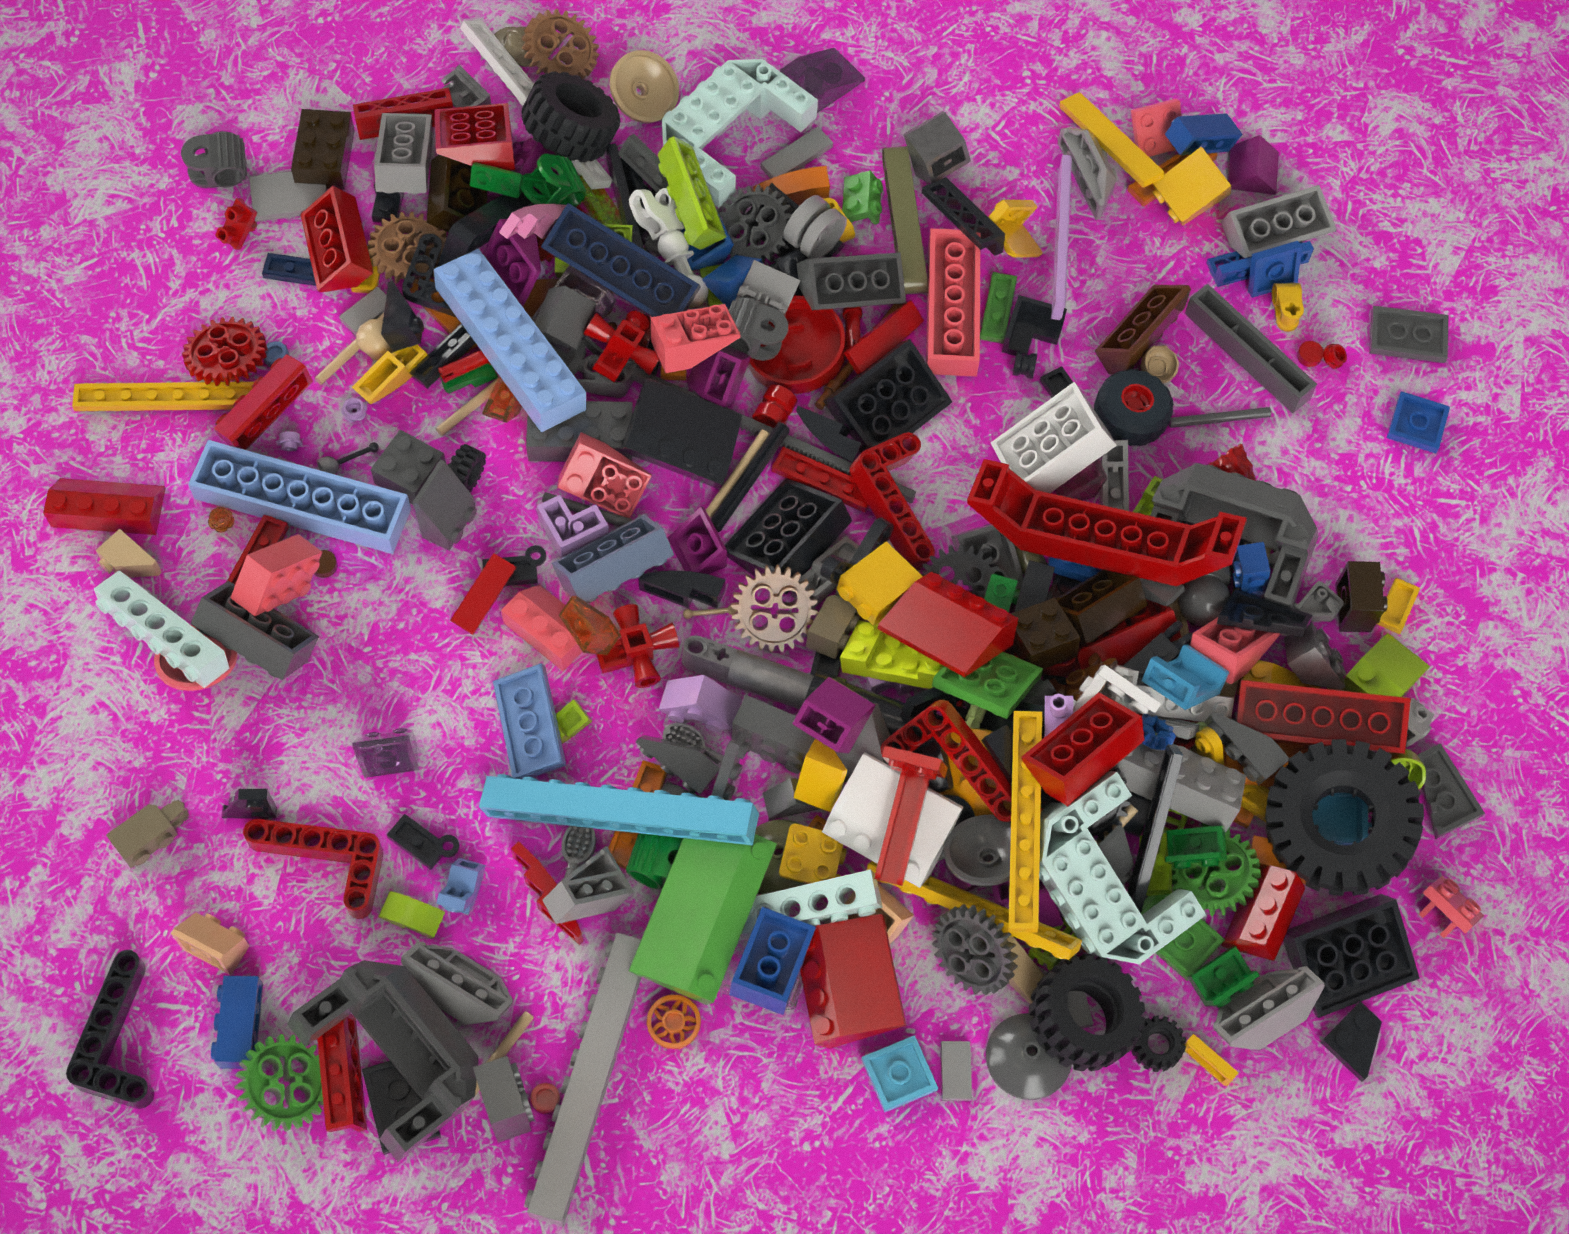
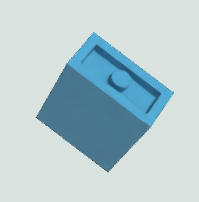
(1187, 678)
(1342, 818)

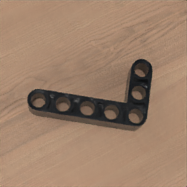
(477, 227)
(108, 1035)

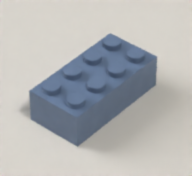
(613, 559)

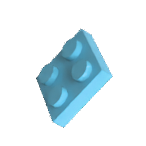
(899, 1073)

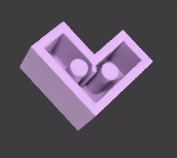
(570, 531)
(700, 700)

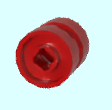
(776, 406)

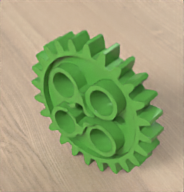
(1236, 883)
(256, 1083)

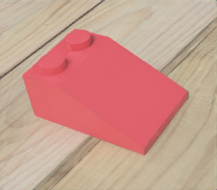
(1232, 647)

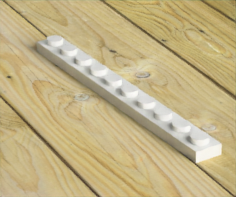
(520, 86)

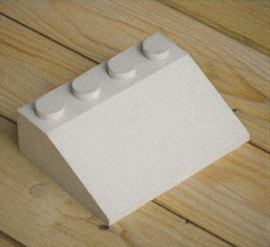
(1055, 441)
(864, 812)

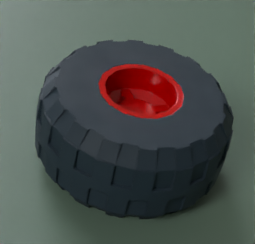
(1134, 406)

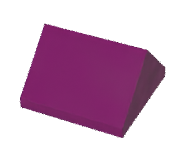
(1253, 166)
(699, 544)

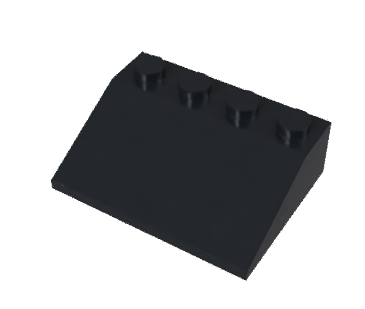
(889, 397)
(682, 433)
(789, 530)
(1354, 952)

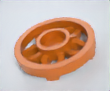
(673, 1021)

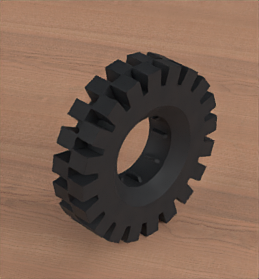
(1352, 771)

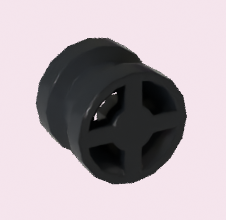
(1024, 364)

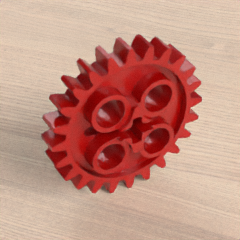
(224, 351)

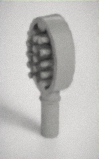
(688, 735)
(577, 847)

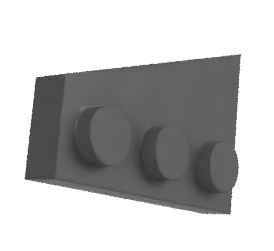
(1446, 793)

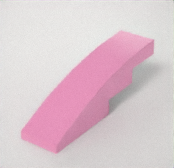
(532, 219)

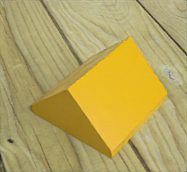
(820, 777)

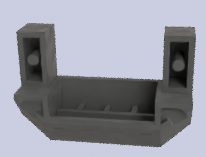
(1272, 516)
(410, 1034)

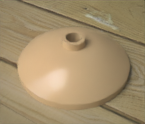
(654, 79)

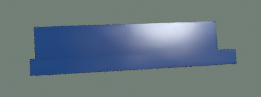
(1239, 270)

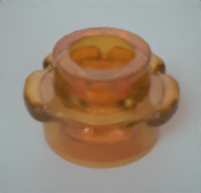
(220, 513)

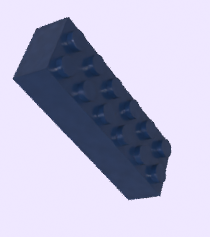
(619, 264)

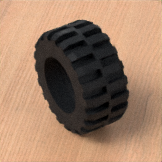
(570, 116)
(1112, 992)

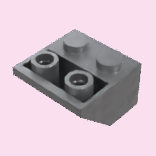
(936, 148)
(1314, 659)

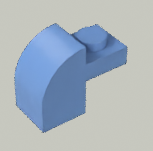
(462, 886)

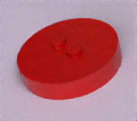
(808, 354)

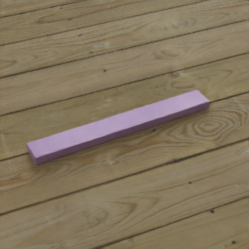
(1061, 238)

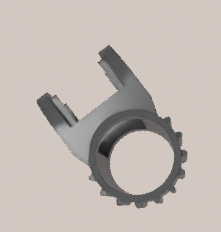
(222, 162)
(752, 323)

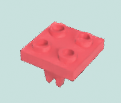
(1152, 123)
(1446, 896)

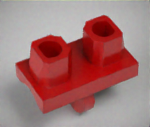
(238, 223)

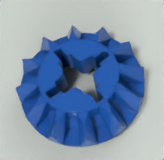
(1164, 732)

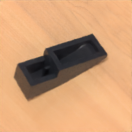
(831, 434)
(1034, 585)
(683, 587)

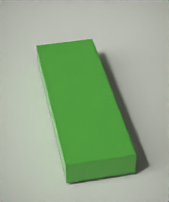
(998, 307)

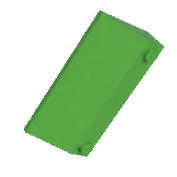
(701, 915)

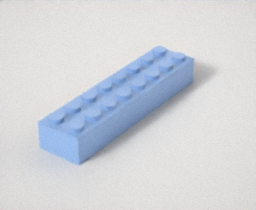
(510, 340)
(300, 496)

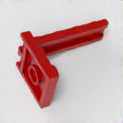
(906, 810)

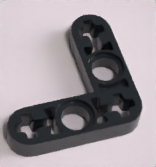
(425, 286)
(877, 535)

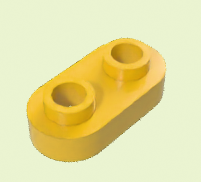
(1209, 745)

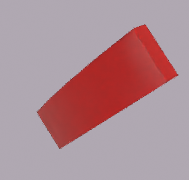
(884, 337)
(542, 883)

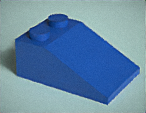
(772, 961)

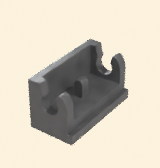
(465, 89)

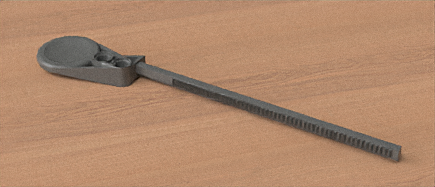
(598, 384)

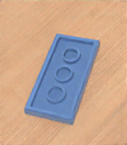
(529, 722)

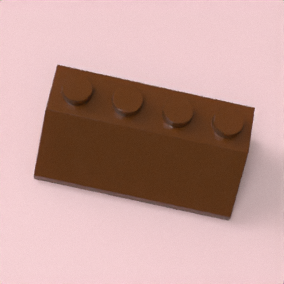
(1142, 327)

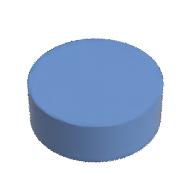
(275, 351)

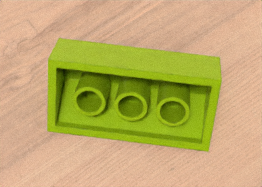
(690, 194)

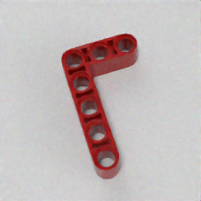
(889, 497)
(958, 753)
(325, 850)

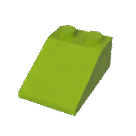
(1386, 670)

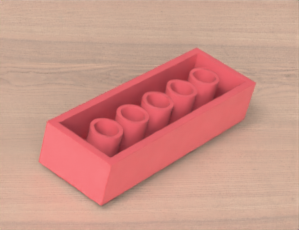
(953, 304)

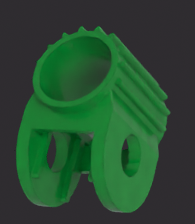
(554, 188)
(652, 859)

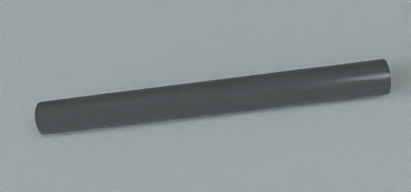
(1220, 417)
(578, 507)

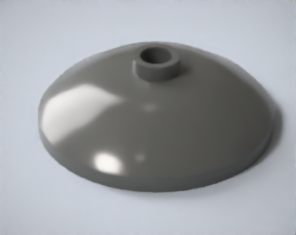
(976, 843)
(1015, 1069)

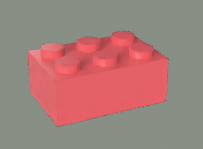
(276, 575)

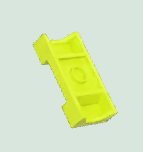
(885, 658)

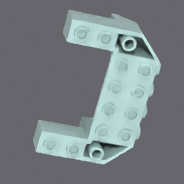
(721, 99)
(1091, 892)

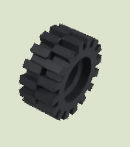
(468, 465)
(1175, 1040)

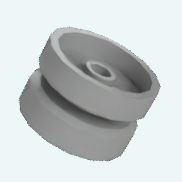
(815, 227)

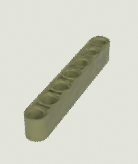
(905, 218)

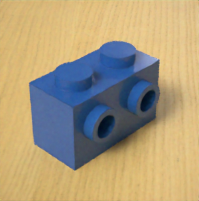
(1251, 569)

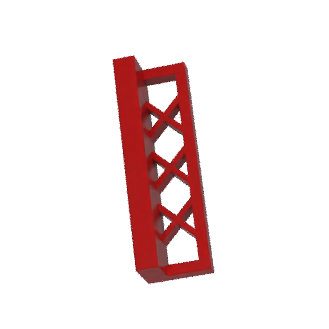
(369, 122)
(342, 1077)

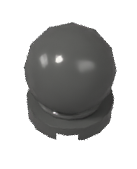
(1205, 597)

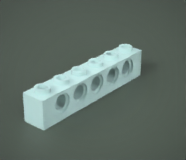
(161, 629)
(807, 895)

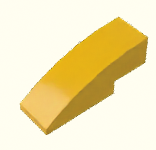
(389, 373)

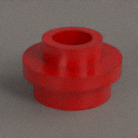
(1335, 355)

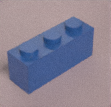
(1211, 132)
(238, 1020)

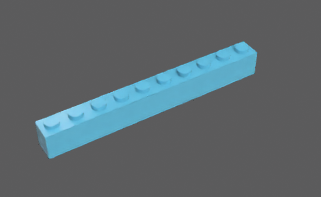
(620, 809)

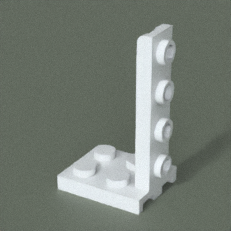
(1119, 687)
(1219, 704)

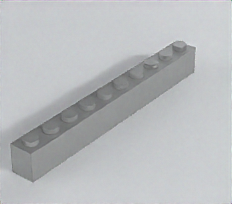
(586, 1085)

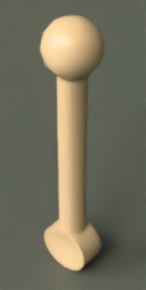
(688, 613)

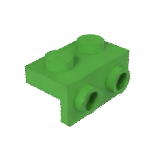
(862, 197)

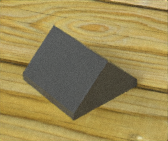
(564, 316)

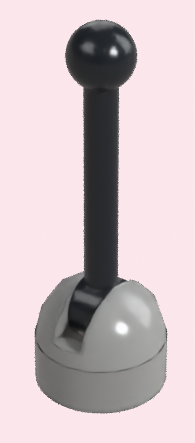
(331, 465)

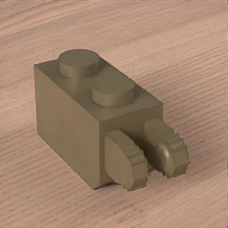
(832, 626)
(147, 831)

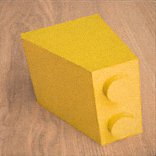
(1191, 187)
(877, 582)

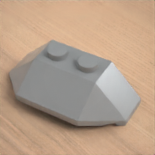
(1089, 167)
(458, 983)
(1268, 1008)

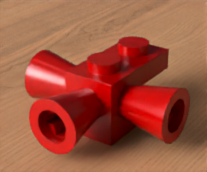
(622, 344)
(637, 646)

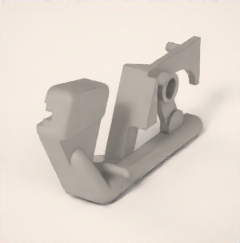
(1319, 601)

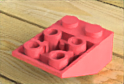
(691, 336)
(603, 476)

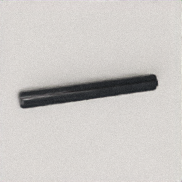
(749, 476)

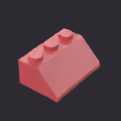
(536, 619)

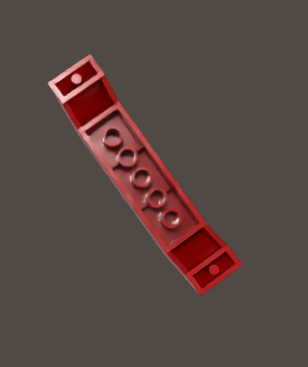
(1102, 534)

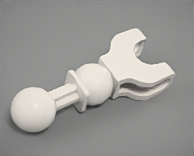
(665, 227)

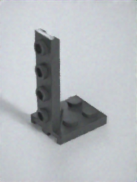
(728, 770)

